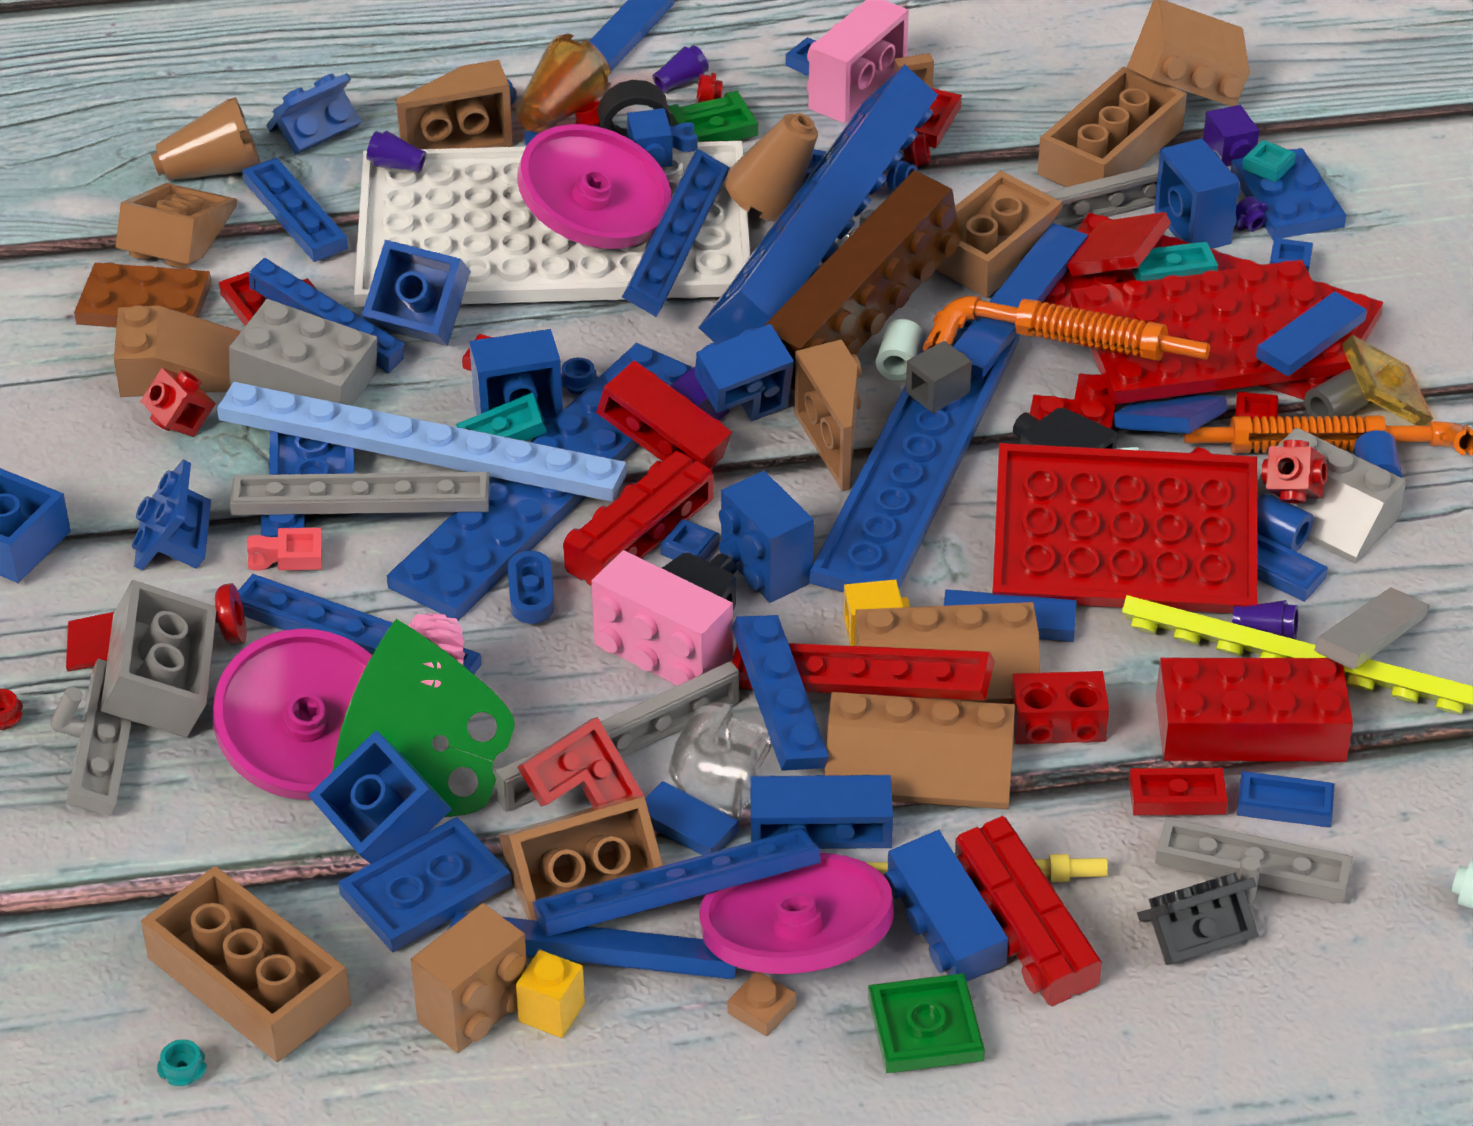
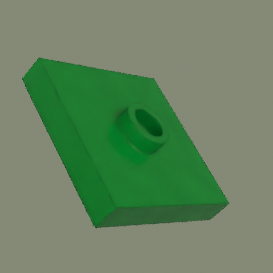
(925, 1023)

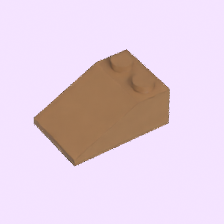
(459, 110)
(172, 223)
(997, 231)
(171, 340)
(828, 404)

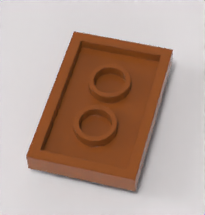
(120, 286)

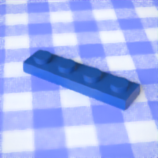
(295, 209)
(780, 693)

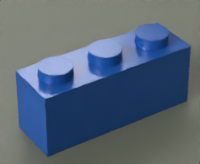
(831, 809)
(946, 907)

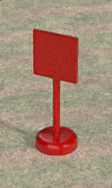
(90, 636)

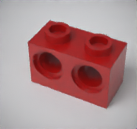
(1059, 707)

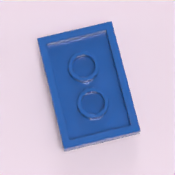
(1296, 202)
(306, 456)
(424, 884)

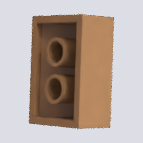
(1192, 52)
(580, 850)

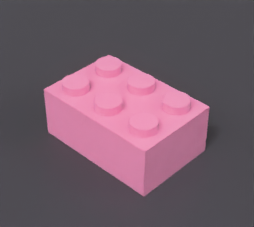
(856, 58)
(660, 620)

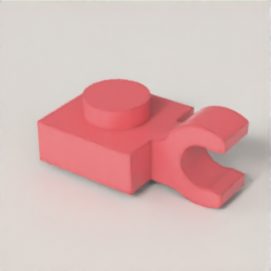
(291, 549)

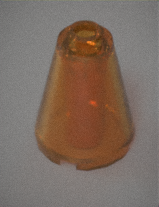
(563, 83)

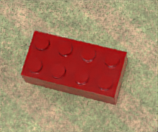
(1253, 709)

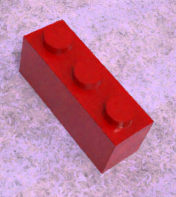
(661, 417)

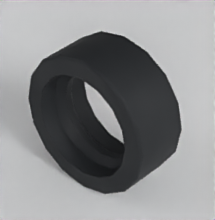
(629, 94)

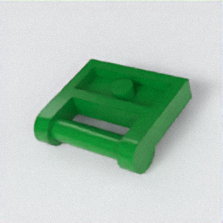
(718, 118)

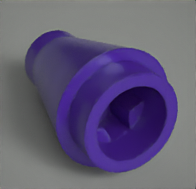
(681, 69)
(394, 153)
(1270, 617)

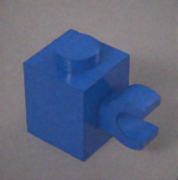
(652, 132)

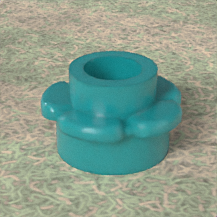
(178, 1054)

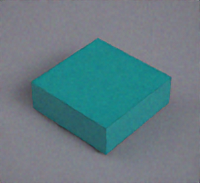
(1269, 160)

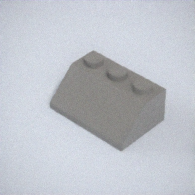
(1356, 500)

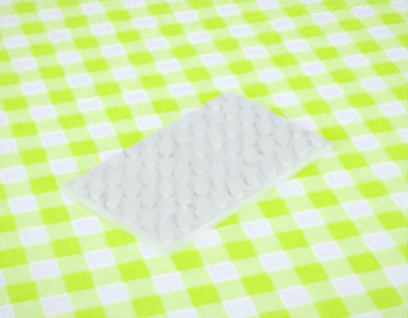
(473, 210)

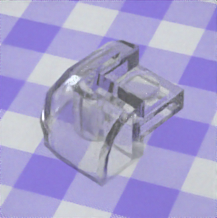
(718, 757)

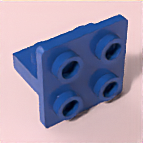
(315, 114)
(173, 521)

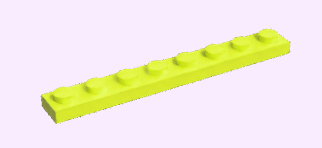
(1235, 638)

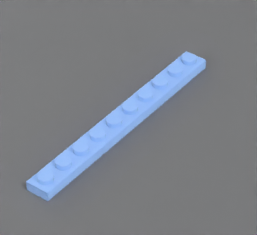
(423, 441)

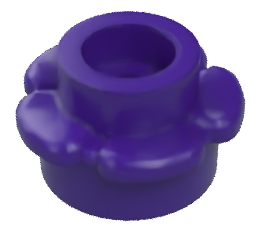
(1250, 214)

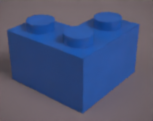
(746, 371)

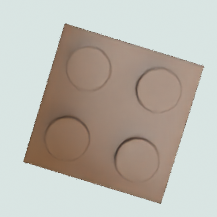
(469, 977)

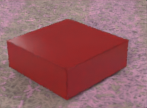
(1256, 405)

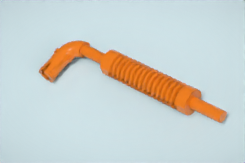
(1067, 325)
(1260, 434)

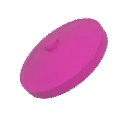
(593, 186)
(285, 708)
(799, 917)

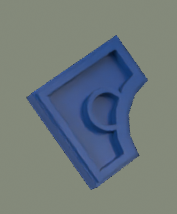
(1172, 416)

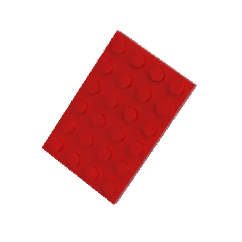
(1221, 307)
(1126, 525)

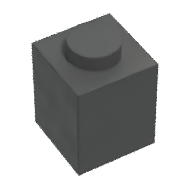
(938, 376)

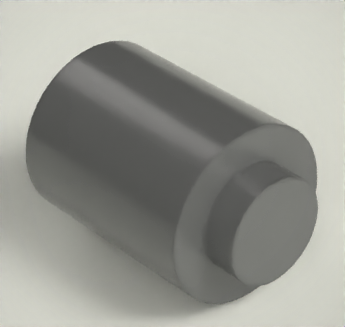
(1336, 396)

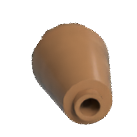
(208, 145)
(774, 167)

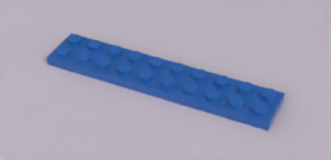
(903, 485)
(474, 548)

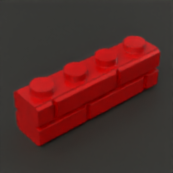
(640, 516)
(1033, 917)

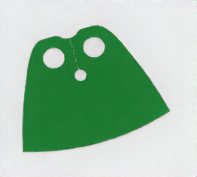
(414, 713)

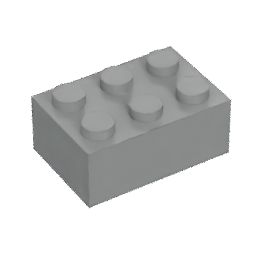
(303, 355)
(159, 659)

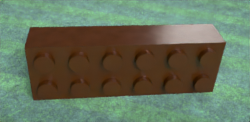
(873, 269)

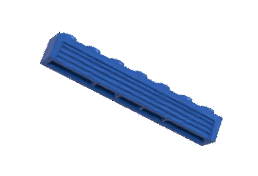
(289, 290)

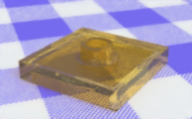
(1387, 381)

